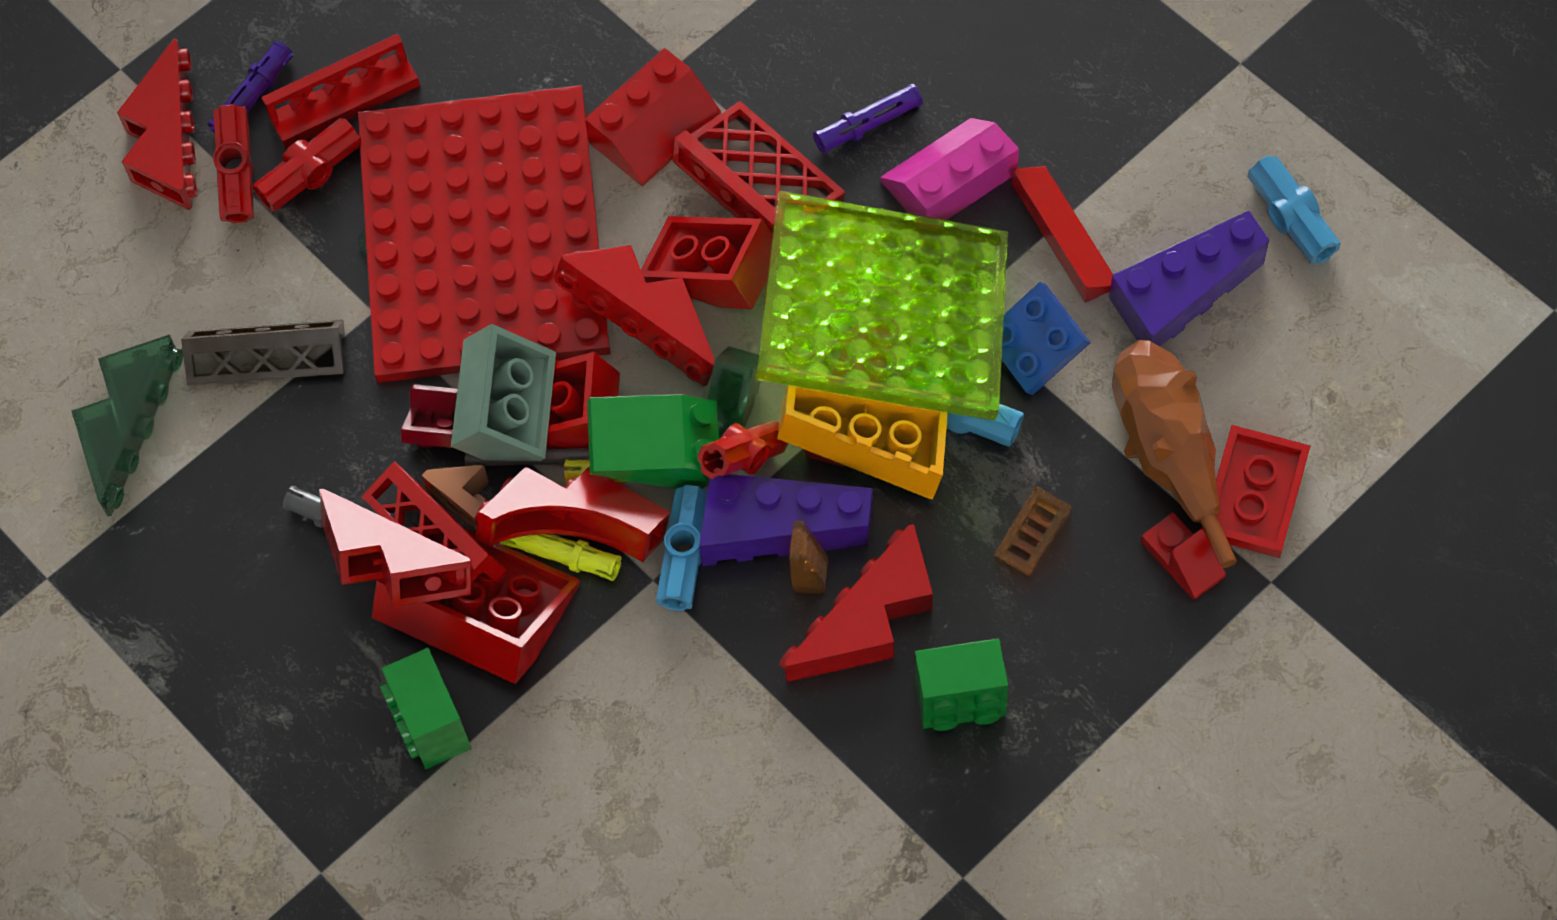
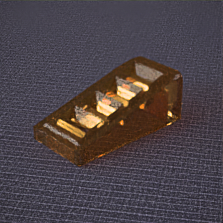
(1050, 503)
(807, 561)

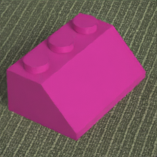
(954, 170)

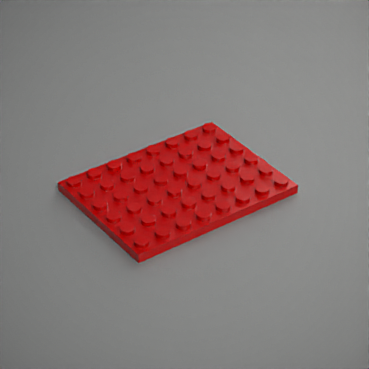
(470, 226)

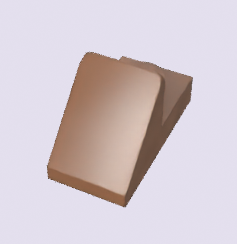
(458, 490)

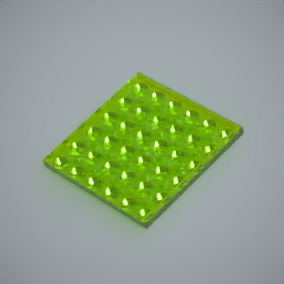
(884, 306)

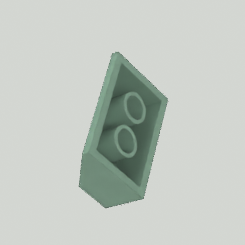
(503, 397)

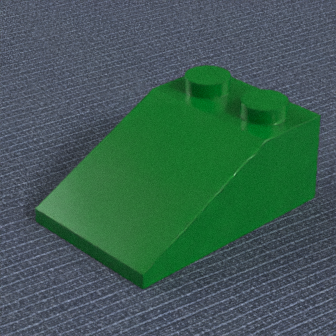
(651, 438)

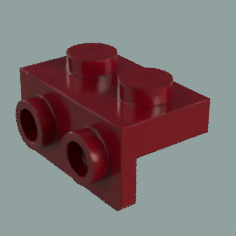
(430, 416)

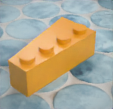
(868, 435)

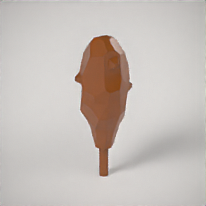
(1170, 434)

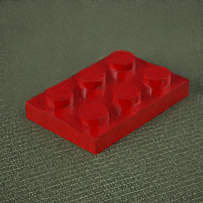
(1259, 488)

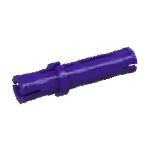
(260, 77)
(830, 137)

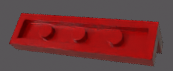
(342, 94)
(433, 511)

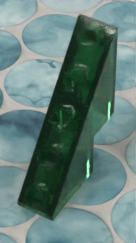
(117, 426)

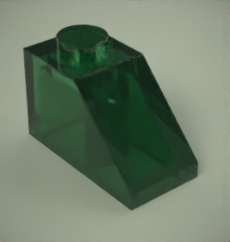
(734, 387)

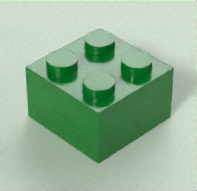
(961, 684)
(423, 709)

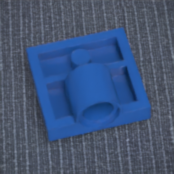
(1039, 338)

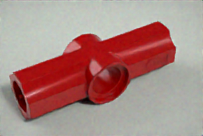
(307, 164)
(235, 184)
(741, 450)

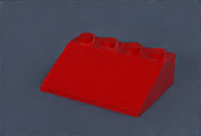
(499, 623)

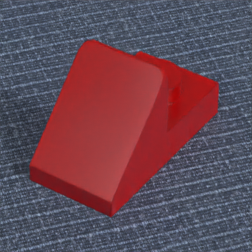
(1184, 555)

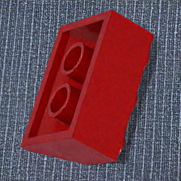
(646, 114)

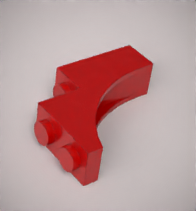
(584, 508)

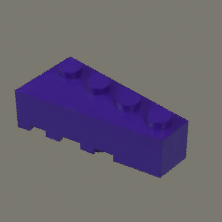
(1185, 280)
(758, 513)

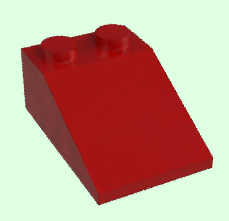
(718, 258)
(573, 384)

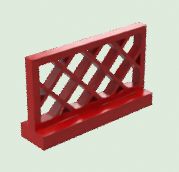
(731, 187)

